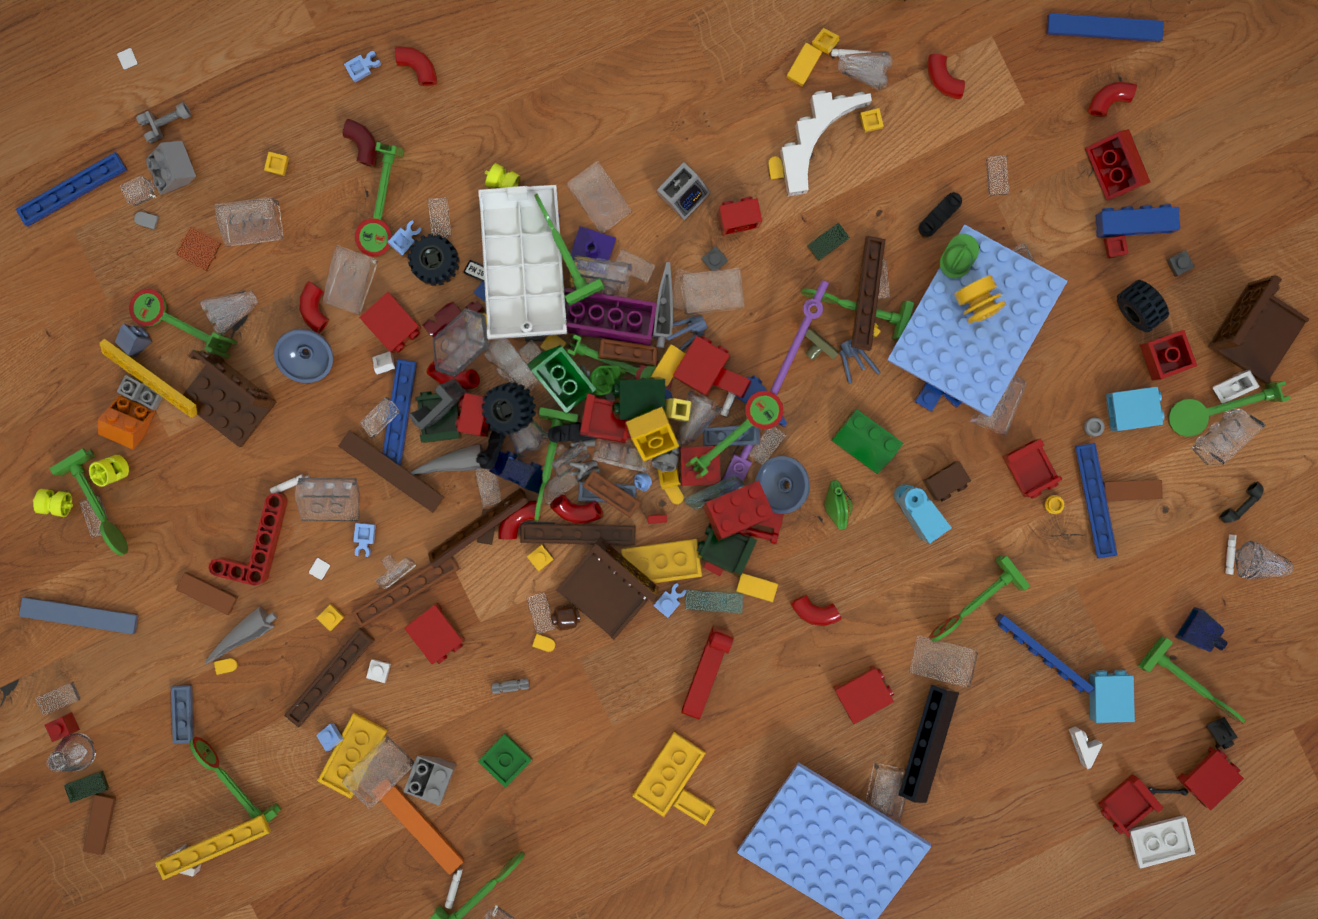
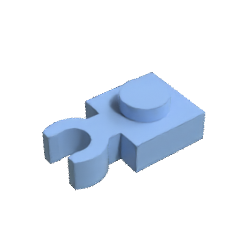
(359, 67)
(402, 239)
(364, 535)
(667, 602)

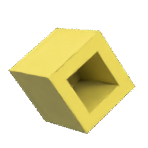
(677, 409)

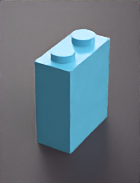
(1135, 409)
(1112, 696)

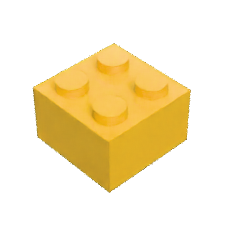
(652, 434)

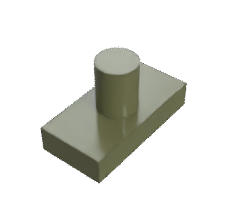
(819, 345)

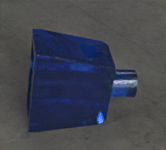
(1202, 631)

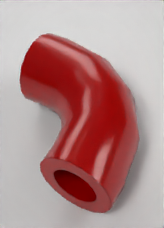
(418, 62)
(942, 79)
(1108, 95)
(310, 308)
(467, 379)
(576, 513)
(509, 526)
(815, 615)

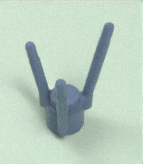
(696, 325)
(850, 352)

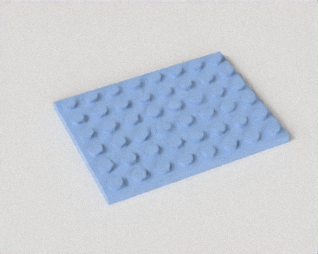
(980, 357)
(833, 846)

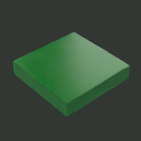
(505, 760)

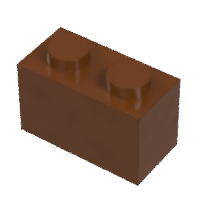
(947, 481)

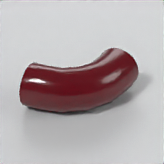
(364, 140)

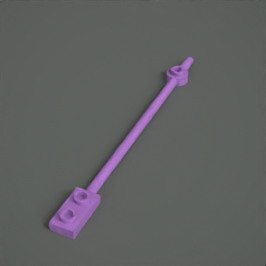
(740, 464)

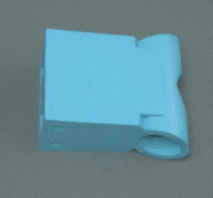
(921, 513)

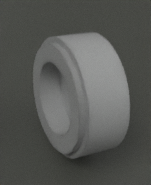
(1093, 427)

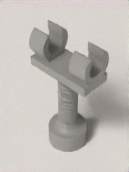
(148, 117)

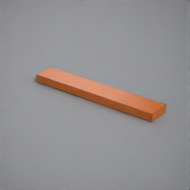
(422, 830)

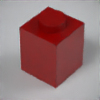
(62, 727)

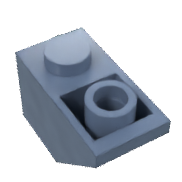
(132, 339)

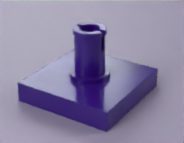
(592, 244)

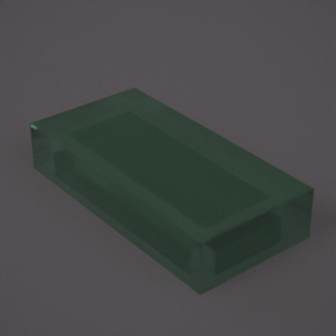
(828, 242)
(86, 786)

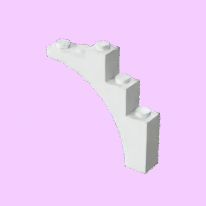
(824, 112)

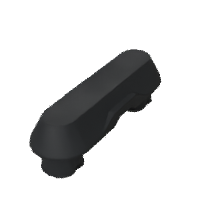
(940, 214)
(567, 433)
(489, 457)

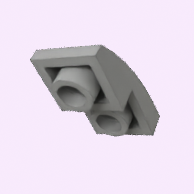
(139, 392)

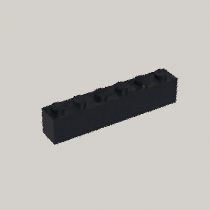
(928, 744)

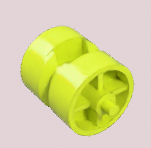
(499, 178)
(108, 470)
(47, 501)

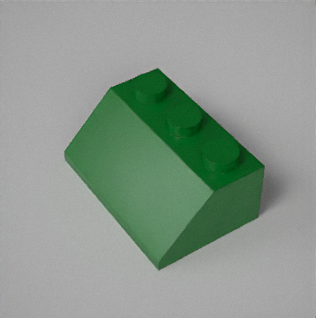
(561, 377)
(867, 441)

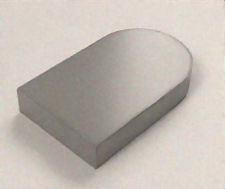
(146, 220)

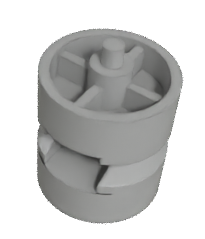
(668, 460)

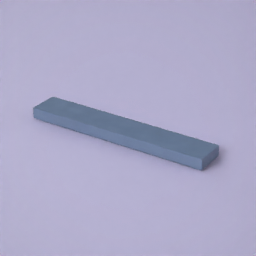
(78, 615)

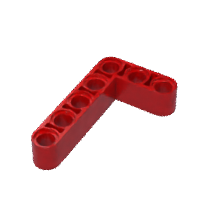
(260, 546)
(716, 645)

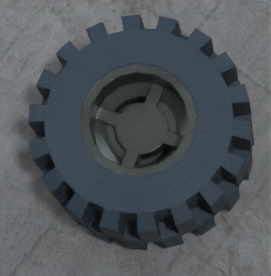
(433, 260)
(1142, 306)
(508, 408)

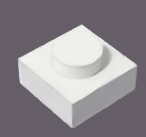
(383, 362)
(378, 670)

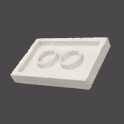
(1161, 841)

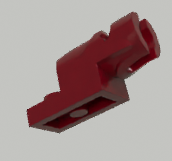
(446, 315)

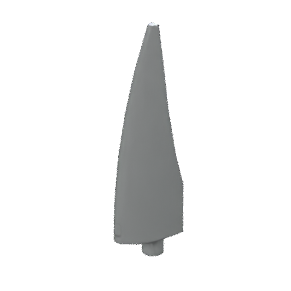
(664, 311)
(458, 460)
(249, 628)

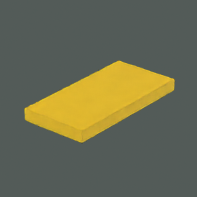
(666, 560)
(358, 740)
(668, 774)

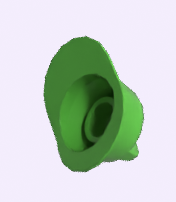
(959, 256)

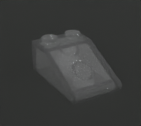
(598, 197)
(349, 279)
(944, 661)

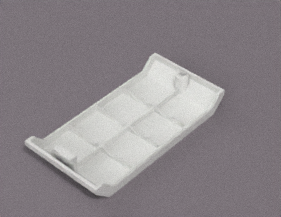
(521, 263)

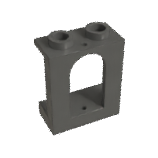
(450, 393)

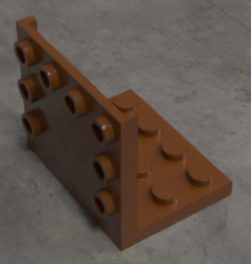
(1258, 329)
(227, 398)
(608, 588)

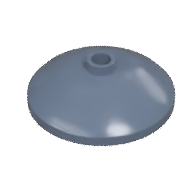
(302, 365)
(773, 479)

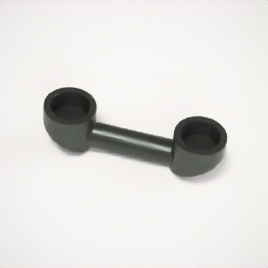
(1255, 491)

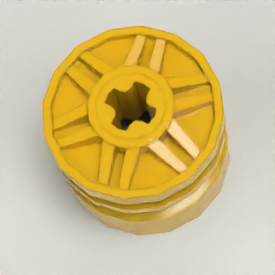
(980, 299)

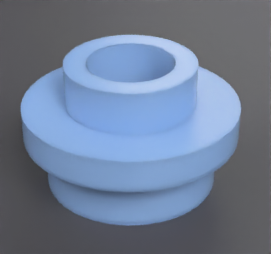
(642, 481)

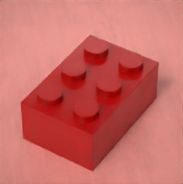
(738, 510)

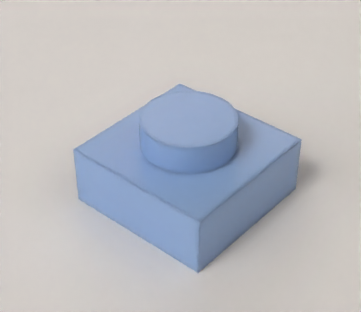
(329, 737)

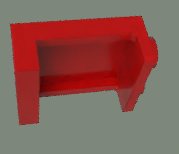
(390, 323)
(701, 365)
(601, 423)
(1032, 469)
(434, 635)
(864, 695)
(1212, 779)
(1128, 804)

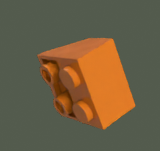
(125, 422)

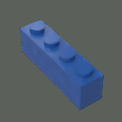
(1137, 221)

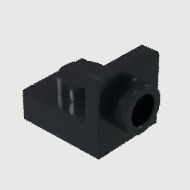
(1222, 733)

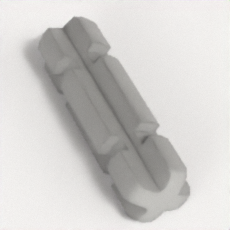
(509, 686)

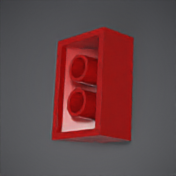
(1117, 164)

